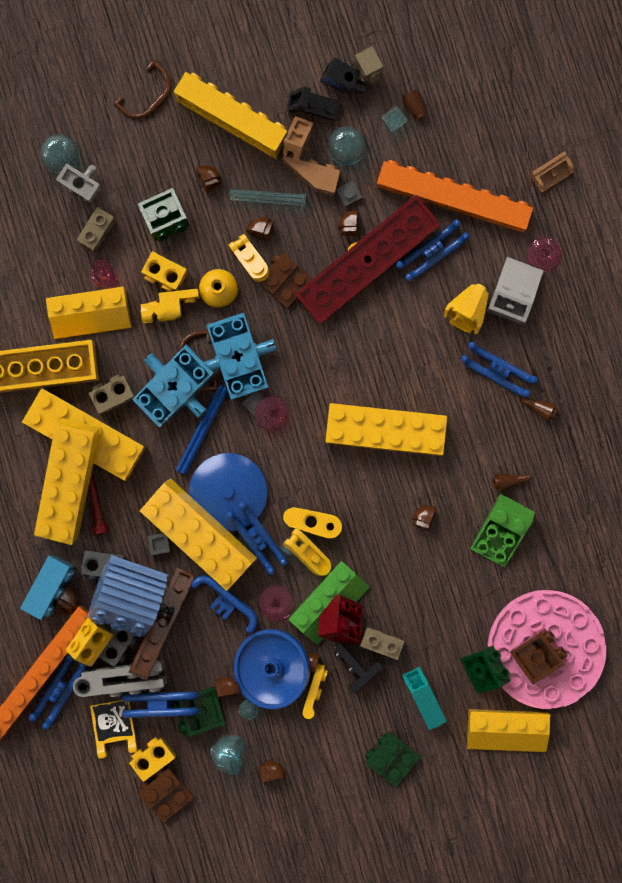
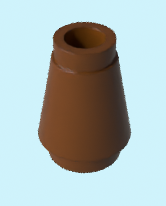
(414, 103)

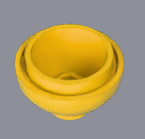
(222, 297)

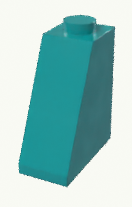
(424, 698)

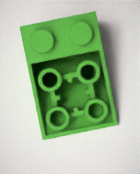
(503, 530)

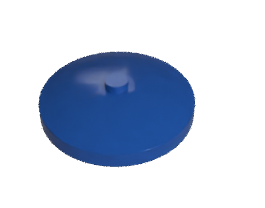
(224, 483)
(272, 668)

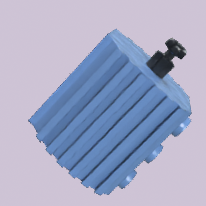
(129, 597)

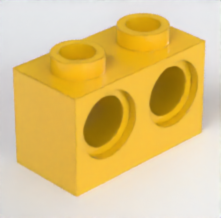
(166, 268)
(89, 642)
(155, 761)

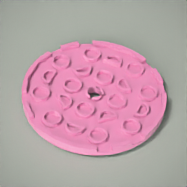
(574, 630)

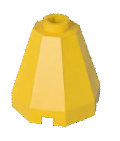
(468, 309)

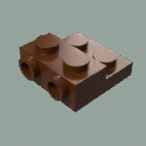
(285, 279)
(539, 655)
(165, 793)

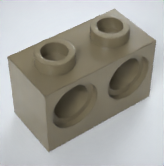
(369, 66)
(96, 230)
(114, 400)
(382, 643)

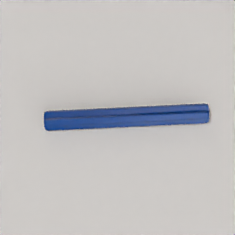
(202, 429)

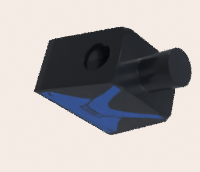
(337, 72)

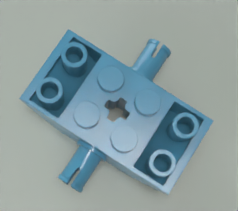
(233, 337)
(159, 396)

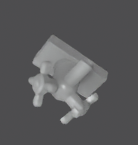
(79, 182)

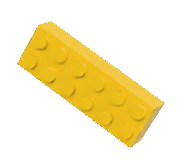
(230, 115)
(48, 366)
(386, 429)
(114, 450)
(67, 481)
(198, 534)

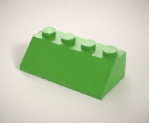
(339, 581)

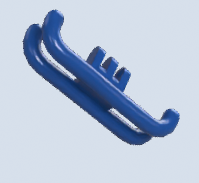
(433, 251)
(498, 370)
(256, 538)
(227, 601)
(58, 692)
(159, 703)

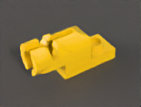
(169, 306)

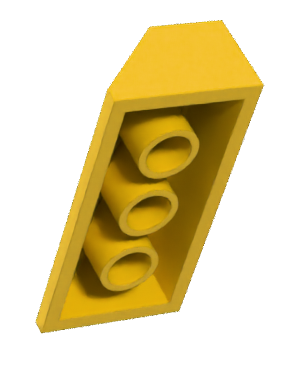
(88, 312)
(508, 730)

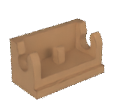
(297, 137)
(552, 172)

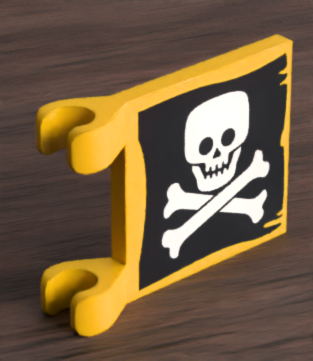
(112, 726)

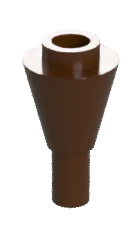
(544, 409)
(505, 481)

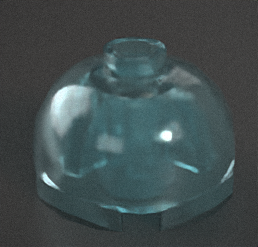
(346, 145)
(58, 151)
(227, 754)

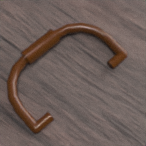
(156, 103)
(182, 344)

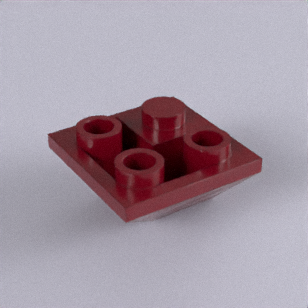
(341, 621)

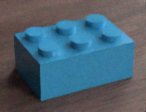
(48, 587)

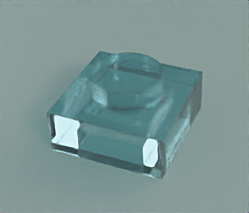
(394, 119)

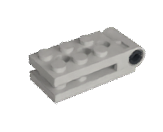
(98, 683)

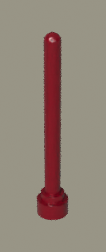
(100, 526)

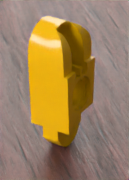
(296, 518)

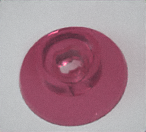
(541, 262)
(103, 274)
(264, 409)
(278, 593)

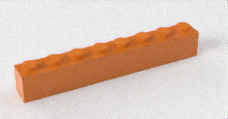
(454, 196)
(40, 672)

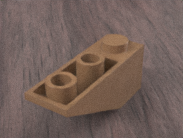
(318, 177)

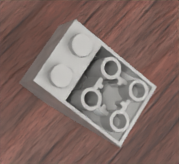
(515, 291)

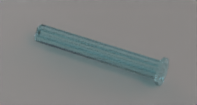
(268, 197)

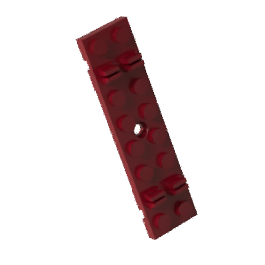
(384, 246)

